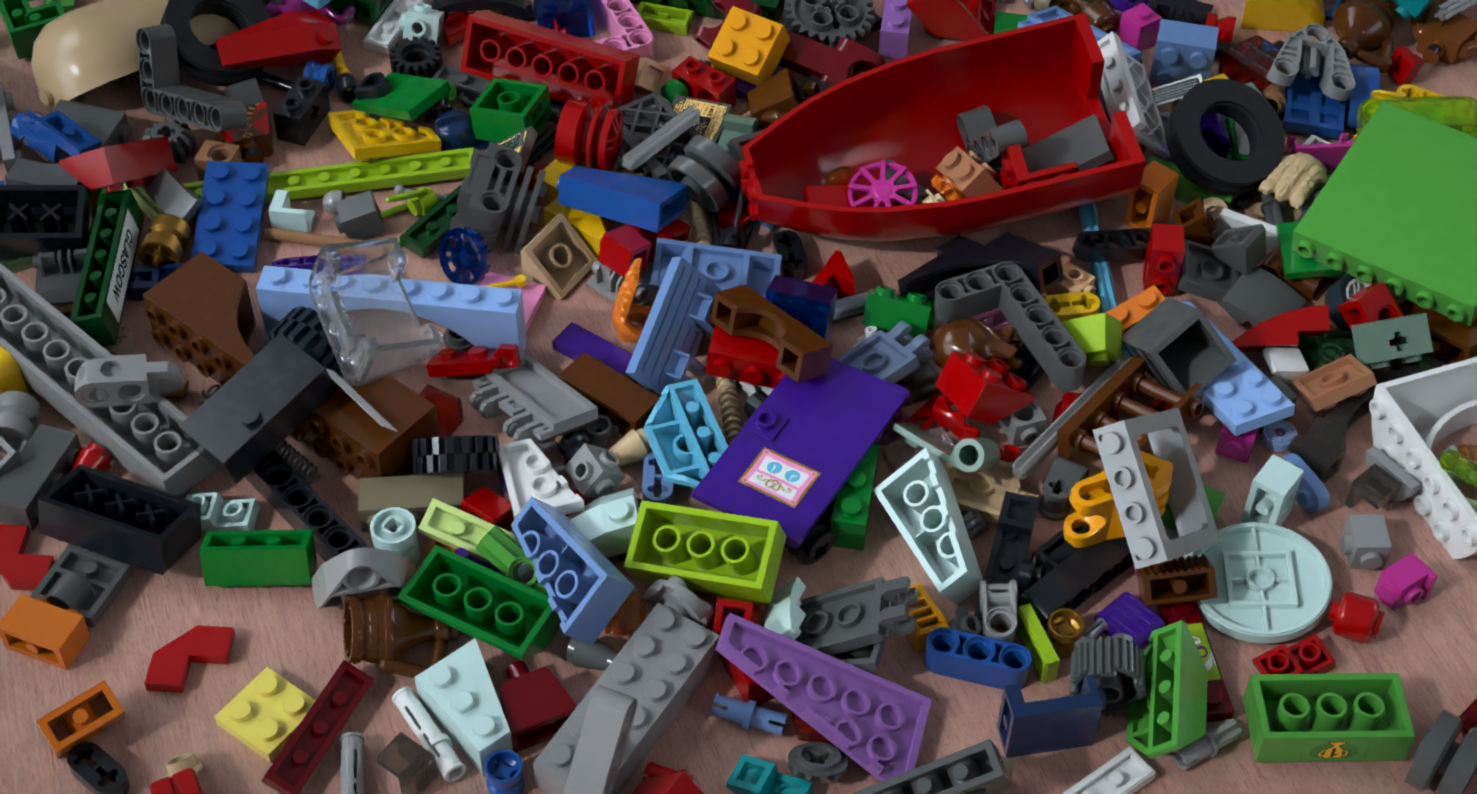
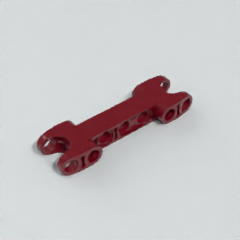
(805, 54)

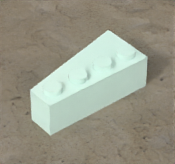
(931, 523)

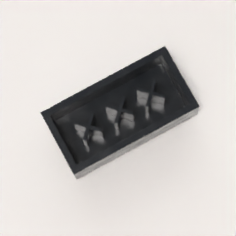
(43, 219)
(120, 519)

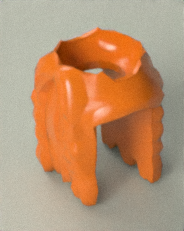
(626, 311)

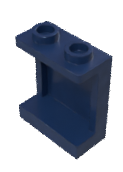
(1051, 722)

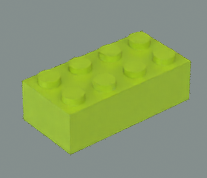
(707, 550)

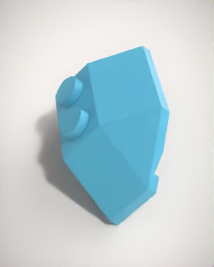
(684, 434)

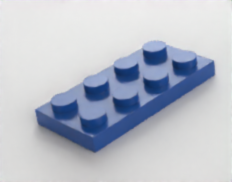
(1312, 111)
(232, 213)

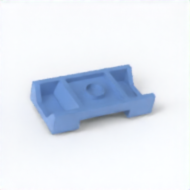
(720, 264)

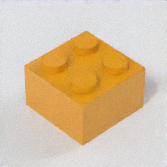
(748, 46)

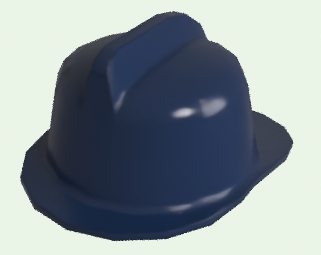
(456, 131)

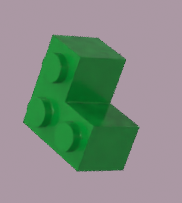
(26, 23)

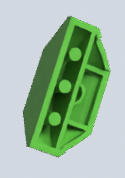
(1175, 694)

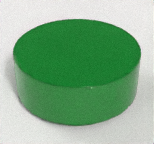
(672, 88)

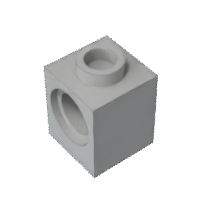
(1024, 425)

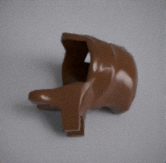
(977, 337)

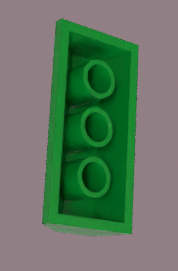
(481, 603)

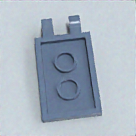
(889, 354)

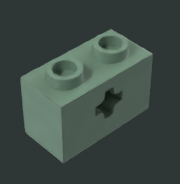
(1410, 336)

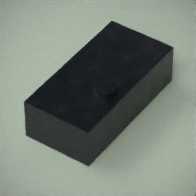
(258, 408)

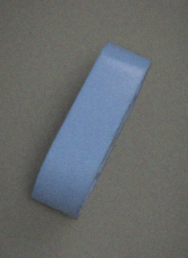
(653, 480)

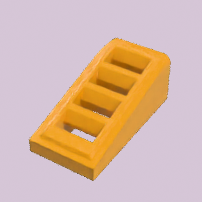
(934, 616)

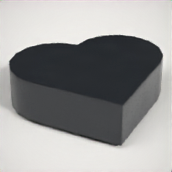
(373, 87)

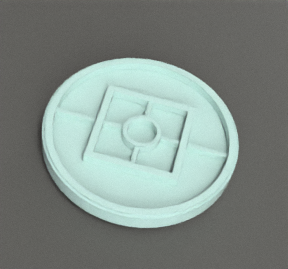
(1267, 583)

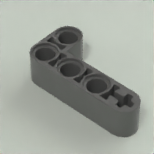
(987, 139)

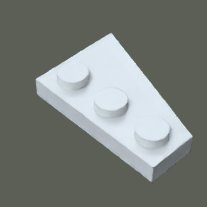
(530, 474)

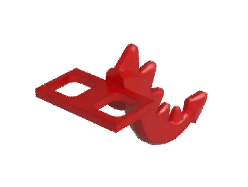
(955, 422)

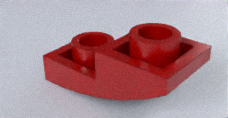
(1304, 657)

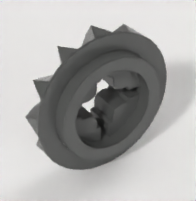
(817, 762)

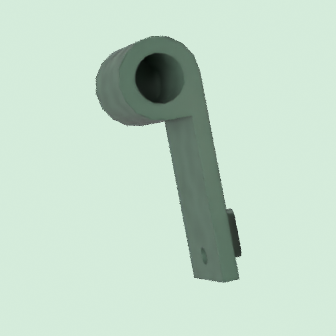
(967, 455)

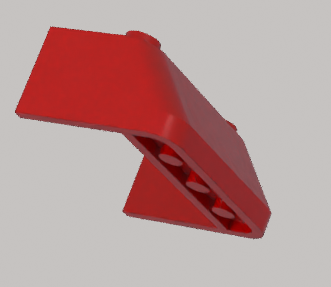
(955, 17)

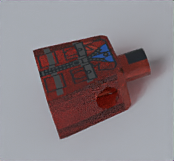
(1250, 61)

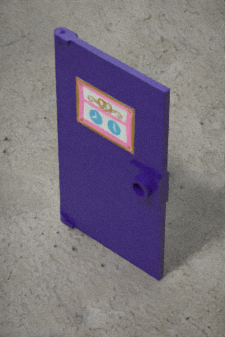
(801, 448)

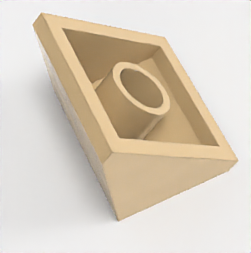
(557, 257)

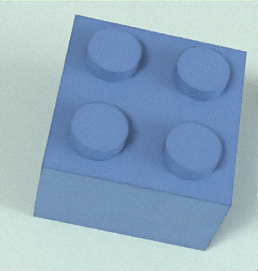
(1182, 51)

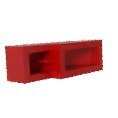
(1285, 329)

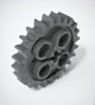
(813, 20)

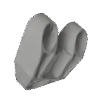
(1335, 71)
(359, 572)

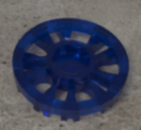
(464, 256)

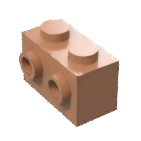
(969, 173)

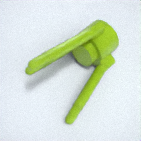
(418, 202)

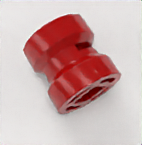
(1226, 26)

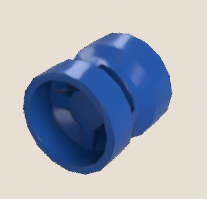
(504, 773)

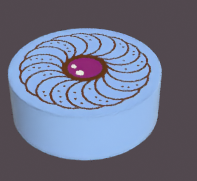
(1278, 435)

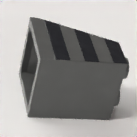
(1178, 346)

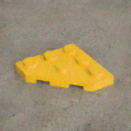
(384, 138)

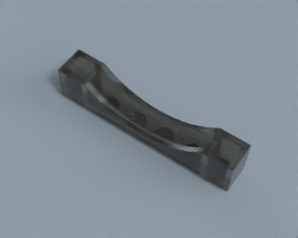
(1325, 440)

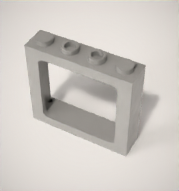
(1135, 495)

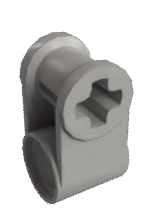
(998, 607)

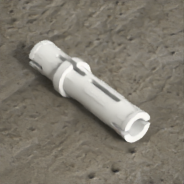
(429, 734)

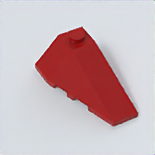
(282, 41)

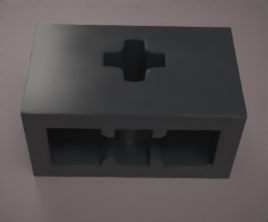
(301, 110)

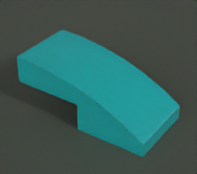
(762, 777)

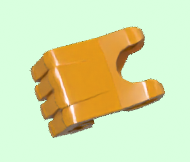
(1100, 509)

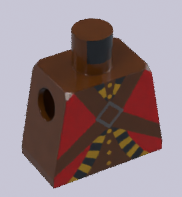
(255, 137)

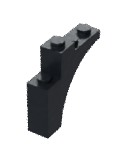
(964, 255)

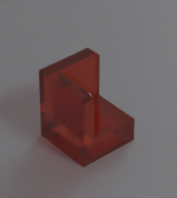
(448, 409)

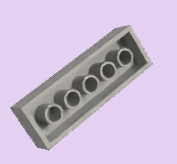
(659, 668)

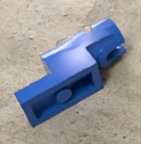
(53, 135)

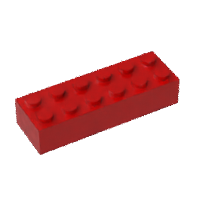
(540, 55)

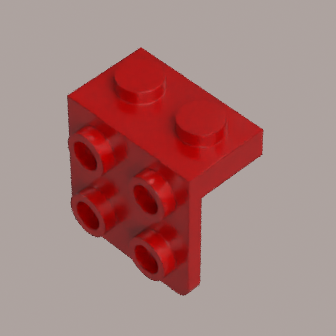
(1016, 172)

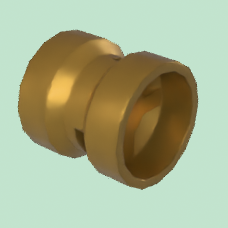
(1063, 630)

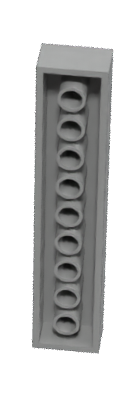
(49, 354)

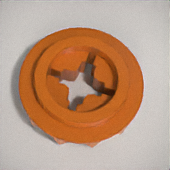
(946, 188)

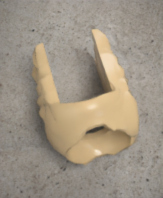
(1293, 183)

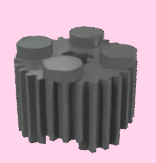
(1116, 668)

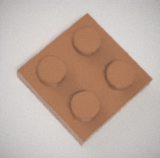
(1334, 382)

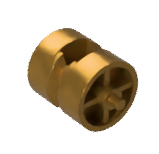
(165, 240)

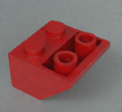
(982, 387)

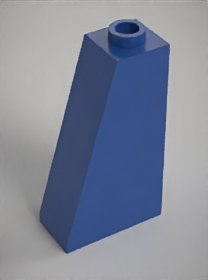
(623, 197)

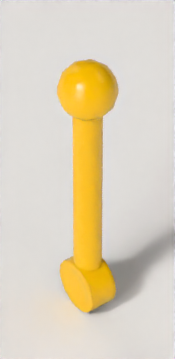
(519, 281)

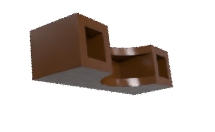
(747, 313)

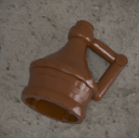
(1364, 28)
(382, 629)

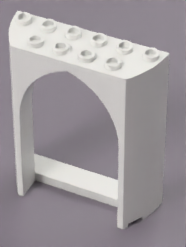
(1407, 424)

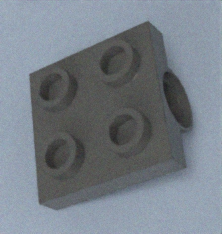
(83, 582)

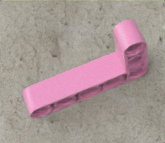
(625, 26)

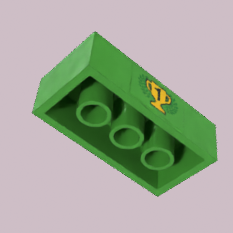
(1327, 717)

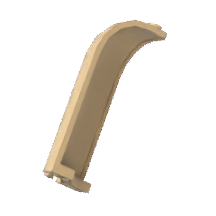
(99, 45)

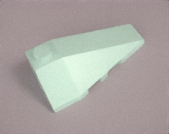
(605, 523)

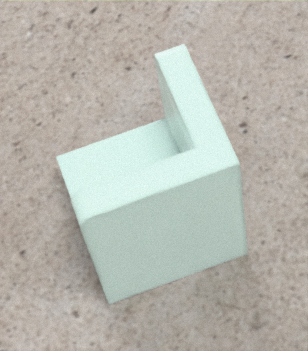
(287, 218)

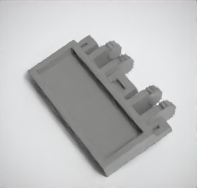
(534, 399)

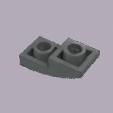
(173, 196)

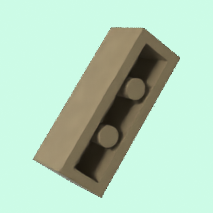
(409, 493)

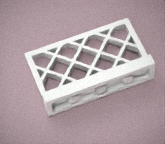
(1128, 89)

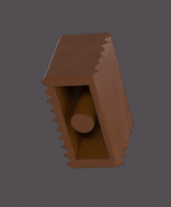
(1177, 581)

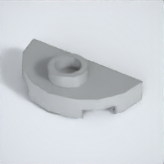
(1410, 485)

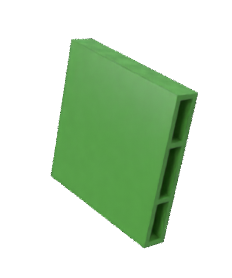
(1402, 213)

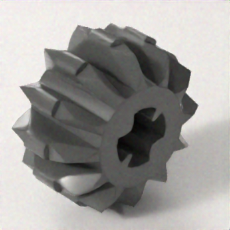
(179, 136)

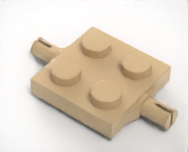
(985, 490)

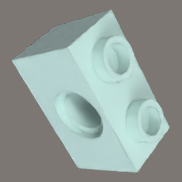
(1272, 492)

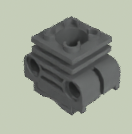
(494, 201)

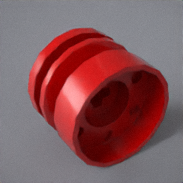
(588, 135)

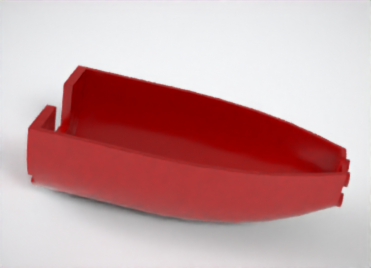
(908, 113)

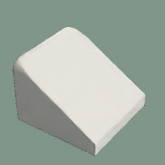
(1285, 362)

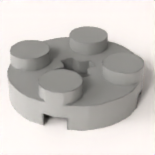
(676, 596)

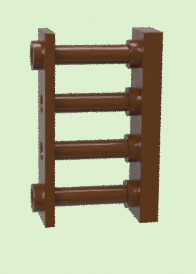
(1116, 396)

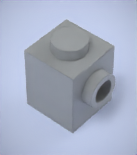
(1365, 541)

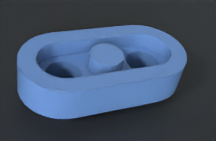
(1312, 492)

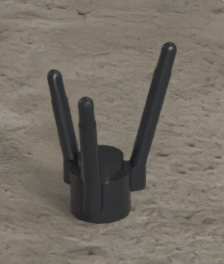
(732, 235)

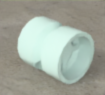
(396, 531)

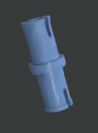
(749, 714)

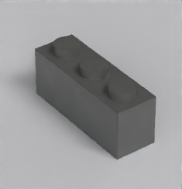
(43, 463)

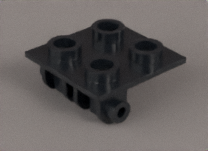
(1182, 10)

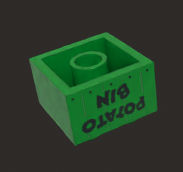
(509, 108)

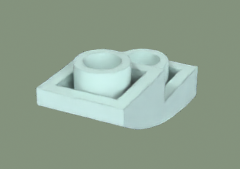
(225, 514)
(784, 611)

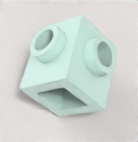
(430, 21)

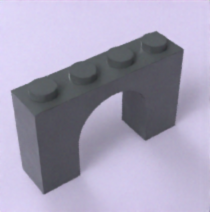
(104, 123)

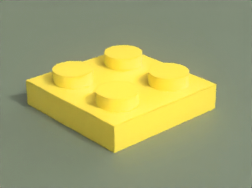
(265, 713)

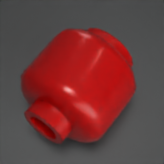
(1355, 617)

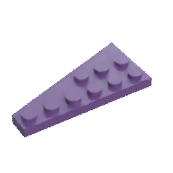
(852, 708)

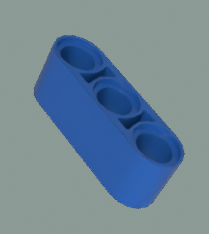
(1366, 80)
(994, 655)

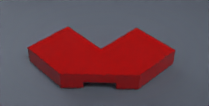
(20, 569)
(199, 645)

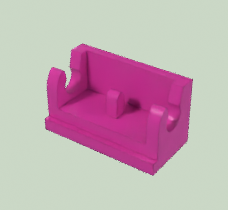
(1327, 154)

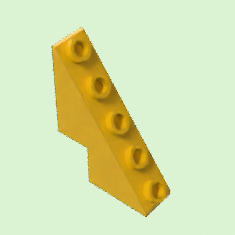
(587, 225)

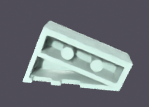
(465, 704)

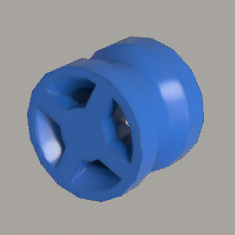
(323, 73)

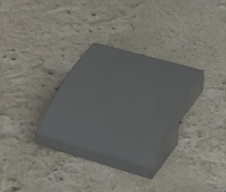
(1259, 297)

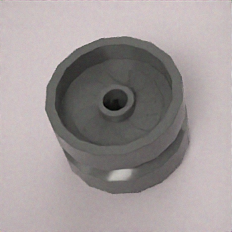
(707, 171)
(1443, 756)

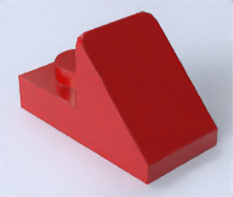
(837, 275)

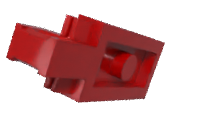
(473, 361)

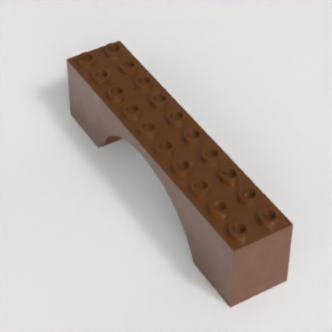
(208, 321)

